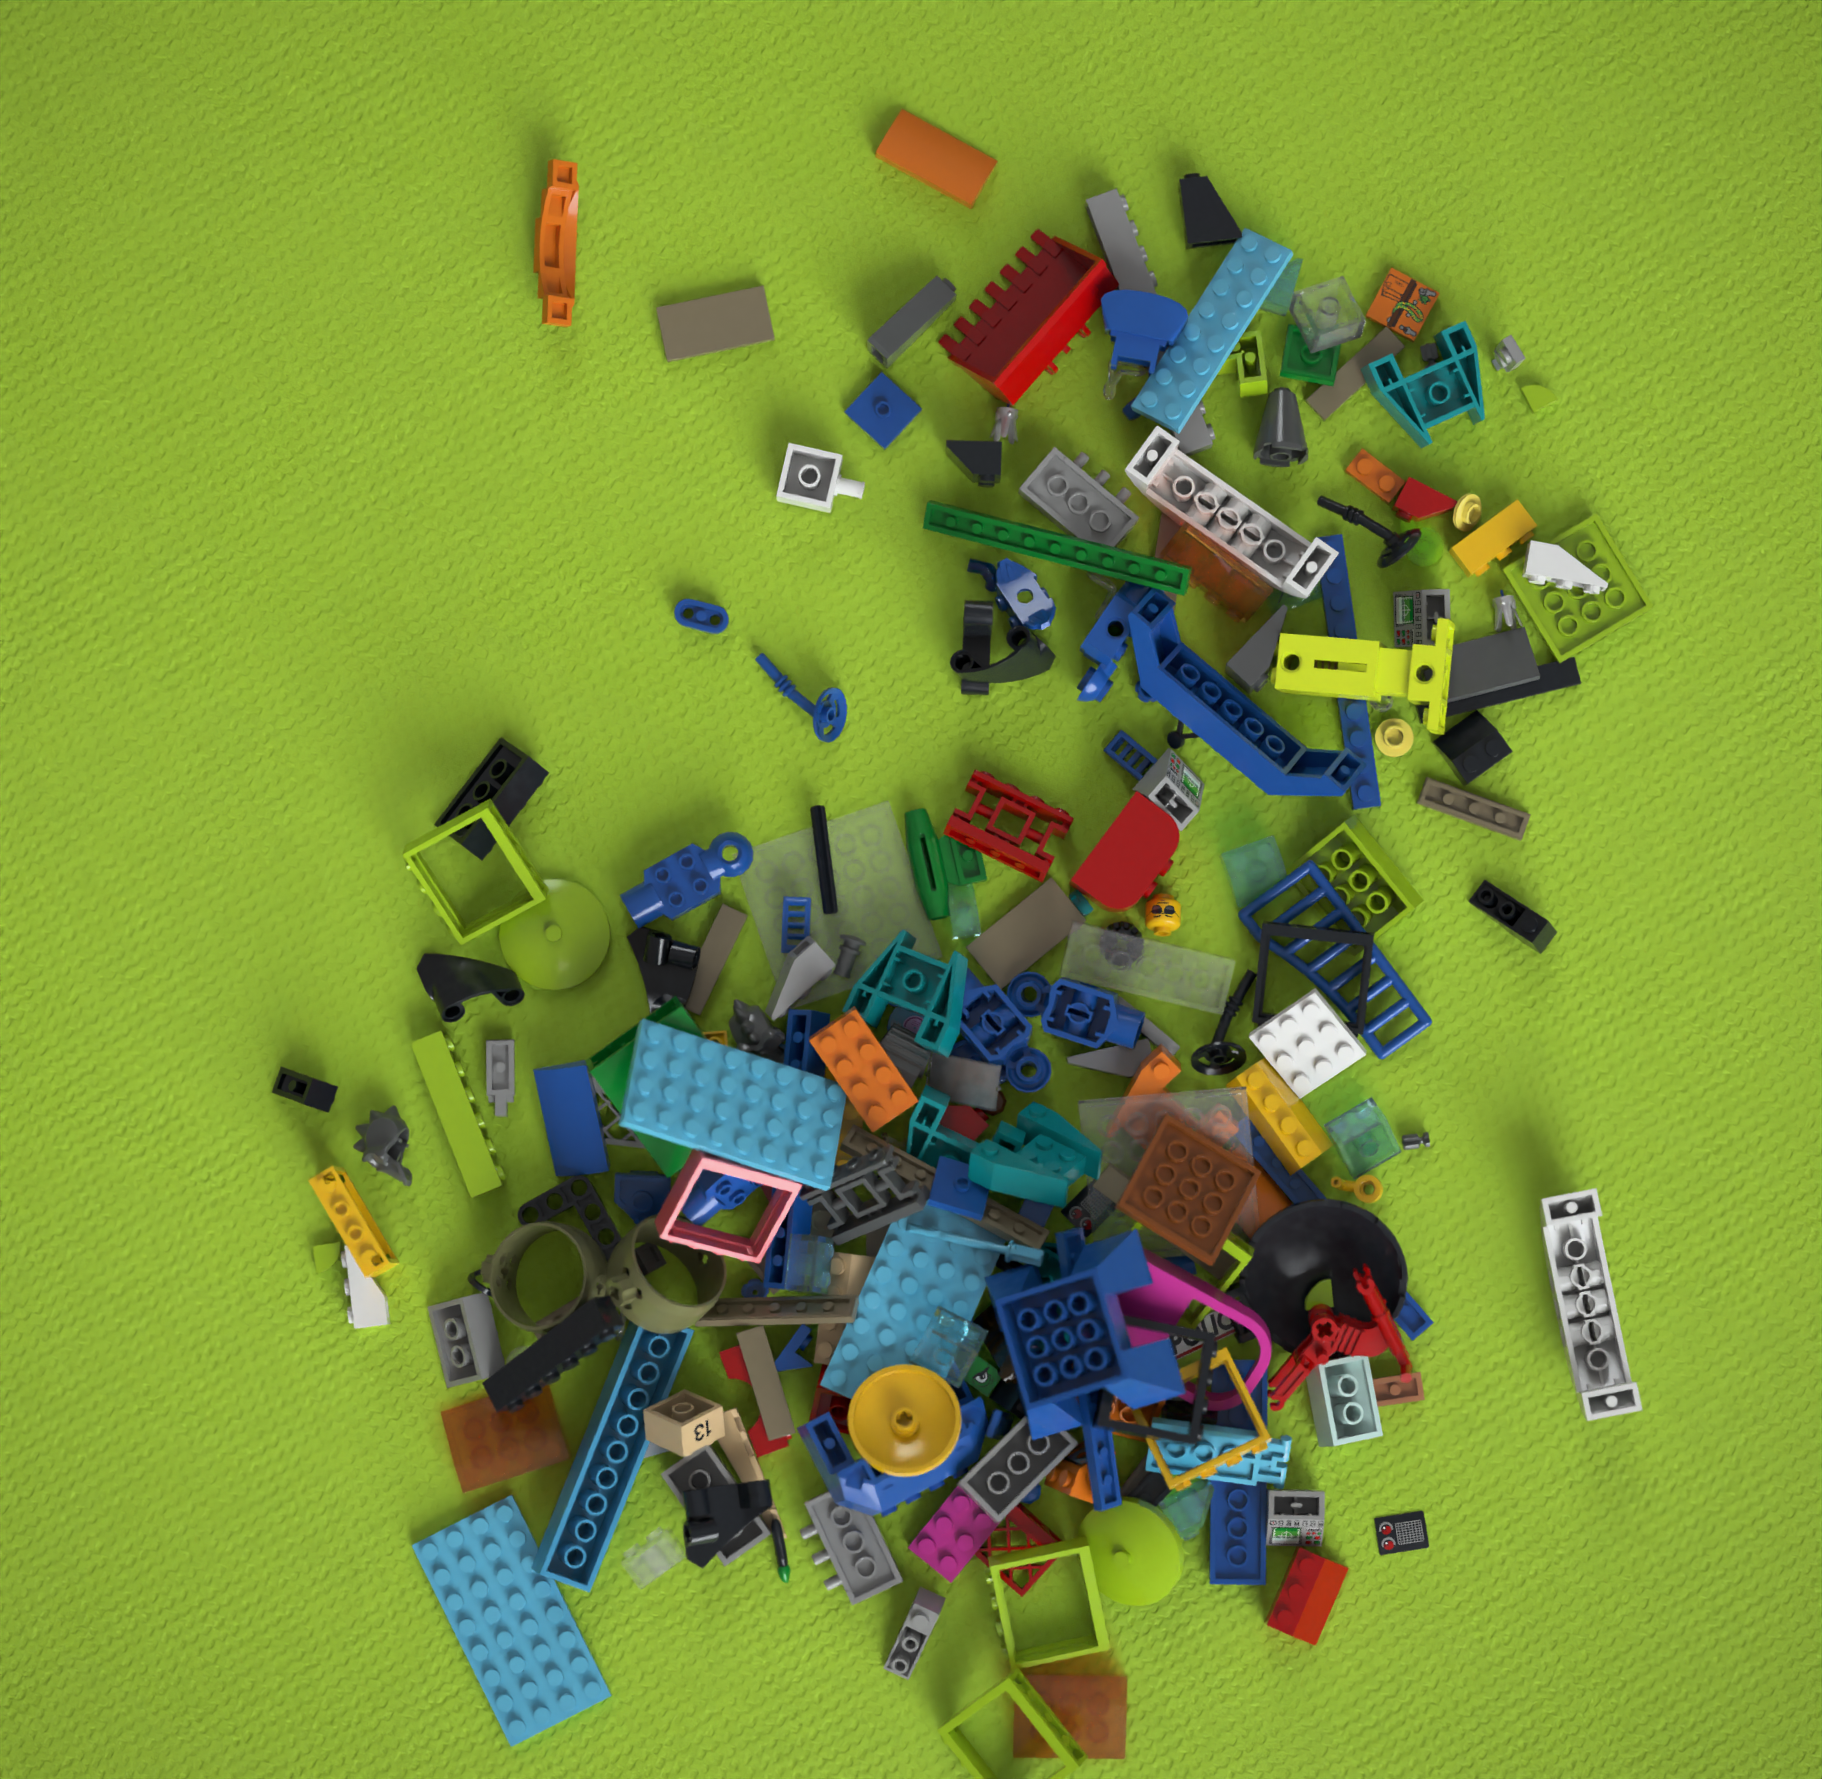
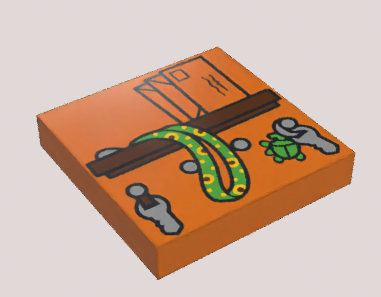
(1402, 304)

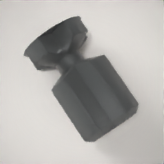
(1429, 354)
(1413, 1141)

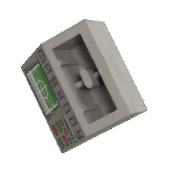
(1417, 613)
(1173, 788)
(1295, 1517)

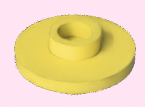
(1467, 512)
(1394, 737)

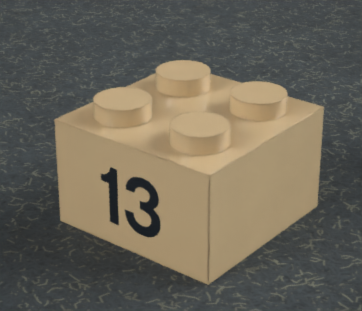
(684, 1423)

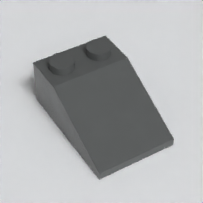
(1253, 661)

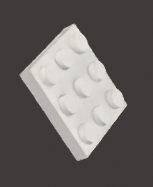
(1307, 1043)

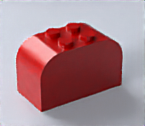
(1129, 857)

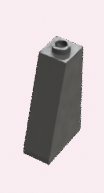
(911, 321)

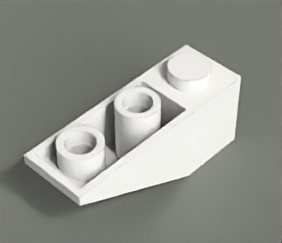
(1555, 565)
(367, 1297)

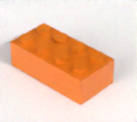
(863, 1069)

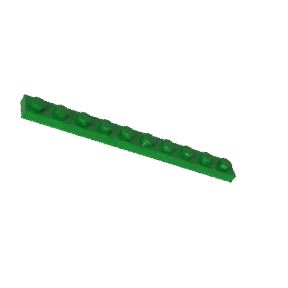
(1057, 547)

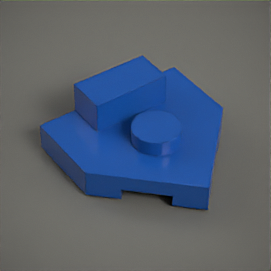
(641, 1193)

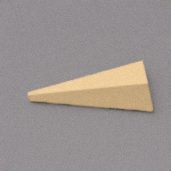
(742, 1457)

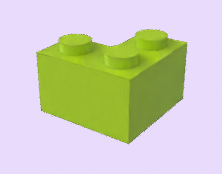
(1249, 364)

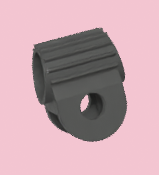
(905, 1052)

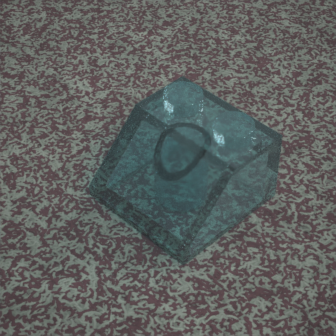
(1253, 869)
(1362, 1138)
(809, 1264)
(949, 1346)
(1189, 1508)

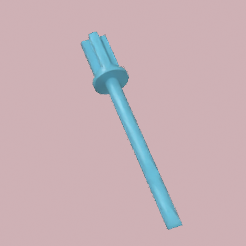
(1012, 1251)

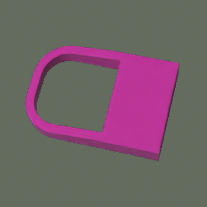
(1167, 1301)

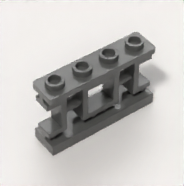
(876, 1211)

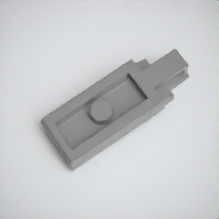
(1507, 355)
(500, 1074)

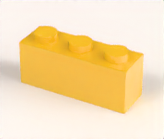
(1493, 539)

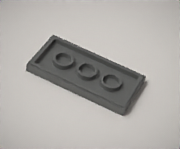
(1490, 664)

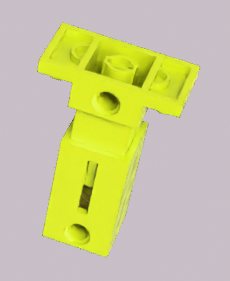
(1369, 670)

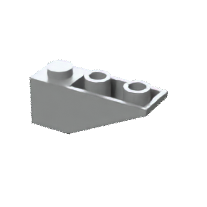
(800, 971)
(914, 1633)

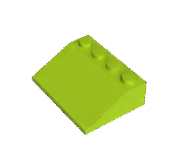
(1362, 878)

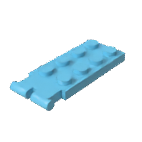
(1216, 1441)

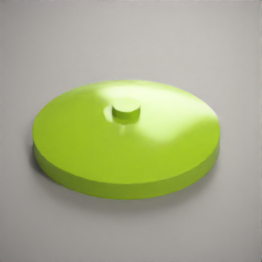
(557, 939)
(1133, 1552)

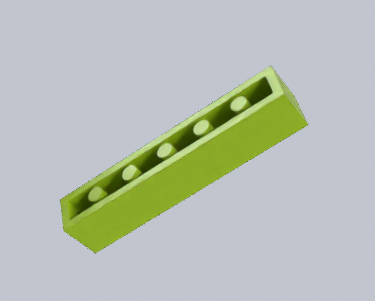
(457, 1113)

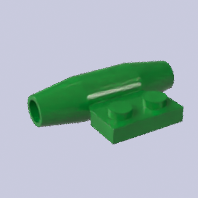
(938, 863)

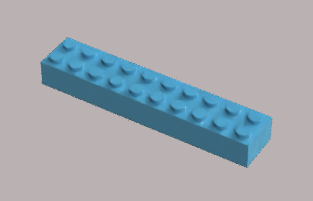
(609, 1456)

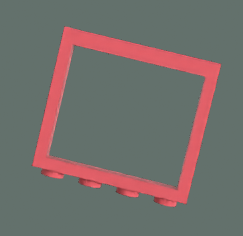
(718, 1241)

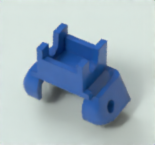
(1141, 325)

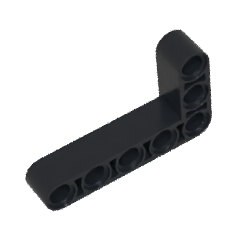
(976, 639)
(581, 1203)

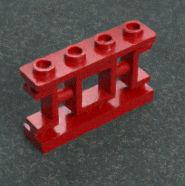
(998, 843)

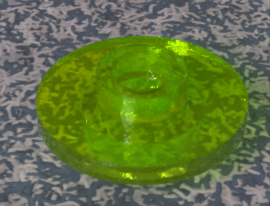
(1427, 549)

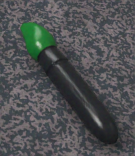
(780, 1550)

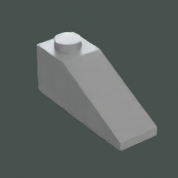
(1113, 1060)

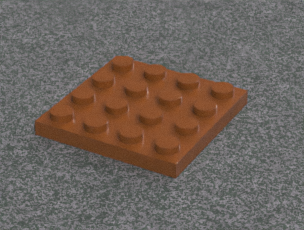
(1188, 1189)

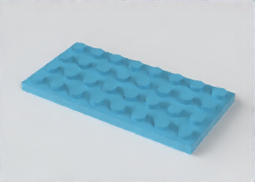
(733, 1105)
(904, 1291)
(511, 1621)

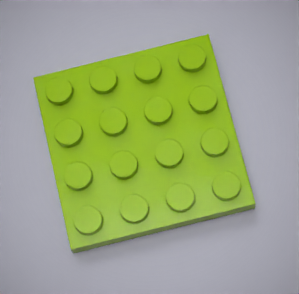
(1575, 619)

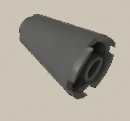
(1281, 431)

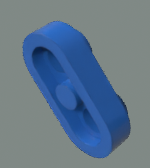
(702, 616)

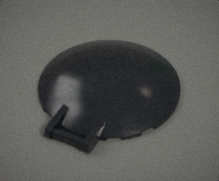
(1310, 1245)

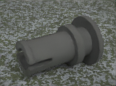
(848, 954)

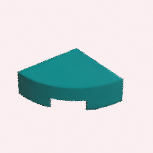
(1080, 903)

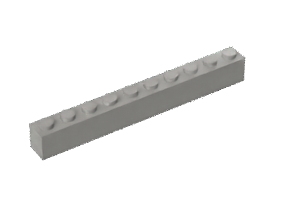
(1128, 266)

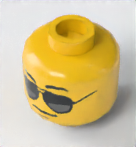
(1163, 914)

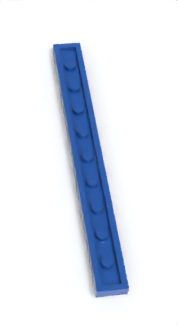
(1352, 712)
(1299, 1189)
(1098, 1442)

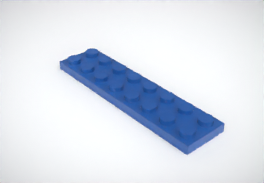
(1237, 1509)

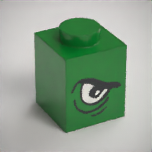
(982, 1376)

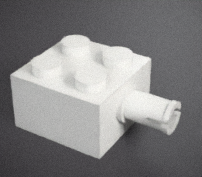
(814, 478)

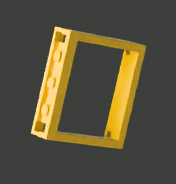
(353, 1221)
(1230, 1457)

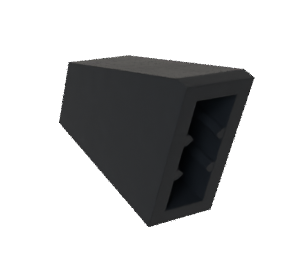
(1204, 214)

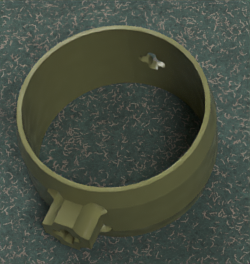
(498, 1271)
(652, 1309)

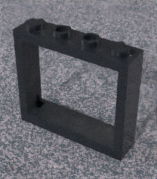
(1313, 933)
(1200, 1402)

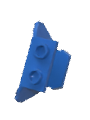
(1012, 580)

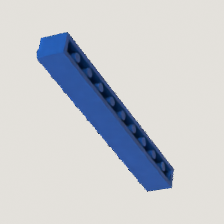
(802, 1056)

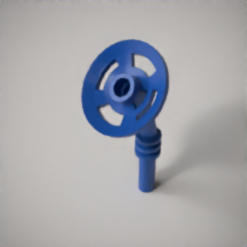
(823, 712)

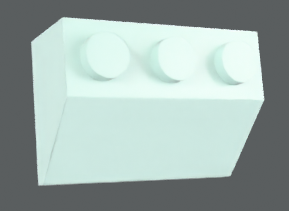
(1343, 1401)

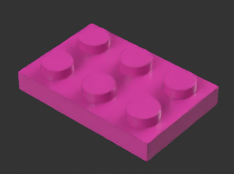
(953, 1535)

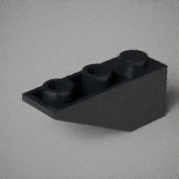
(1513, 916)

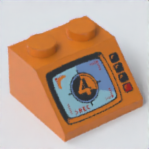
(1072, 1475)

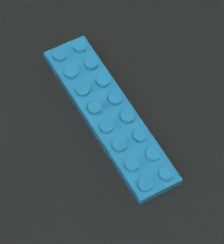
(1212, 330)

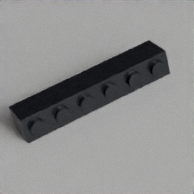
(553, 1354)

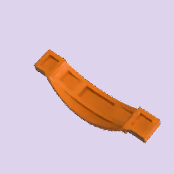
(557, 243)

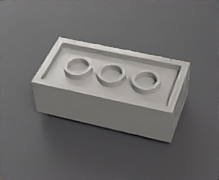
(1078, 501)
(854, 1547)

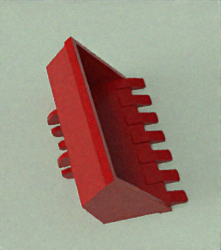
(1031, 317)

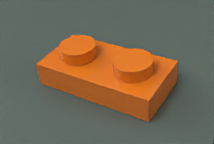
(1375, 476)

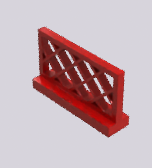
(1034, 1530)

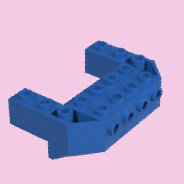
(874, 1492)

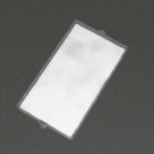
(965, 1080)

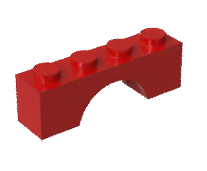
(736, 1369)

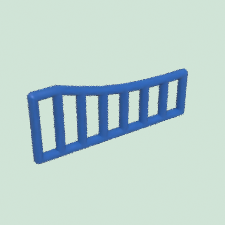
(1310, 970)

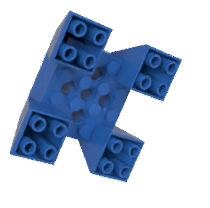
(1087, 1297)

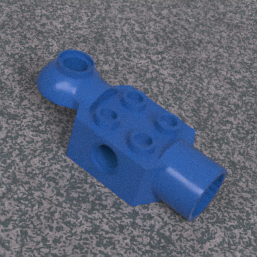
(1104, 648)
(686, 879)
(1077, 1010)
(1001, 1034)
(714, 1193)

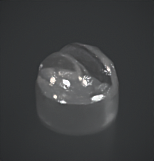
(1382, 707)

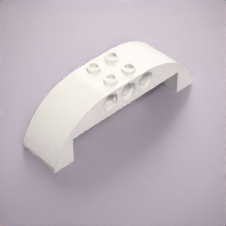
(1227, 517)
(1586, 1305)

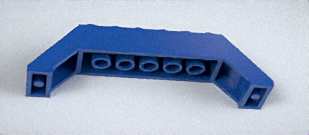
(1225, 715)

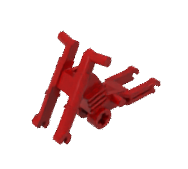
(1341, 1334)

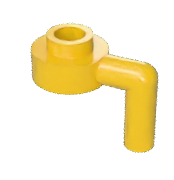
(1358, 1187)

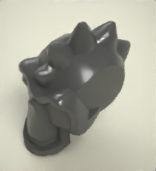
(756, 1033)
(385, 1143)

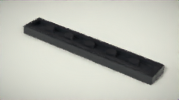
(1552, 678)

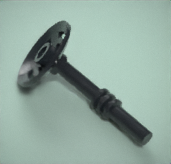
(1395, 544)
(1218, 1051)

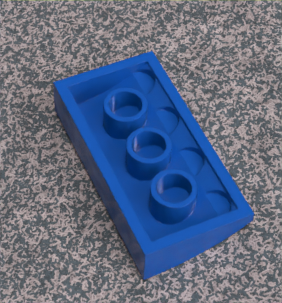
(572, 1119)

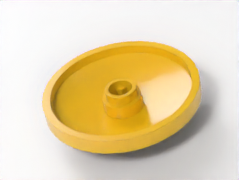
(904, 1420)

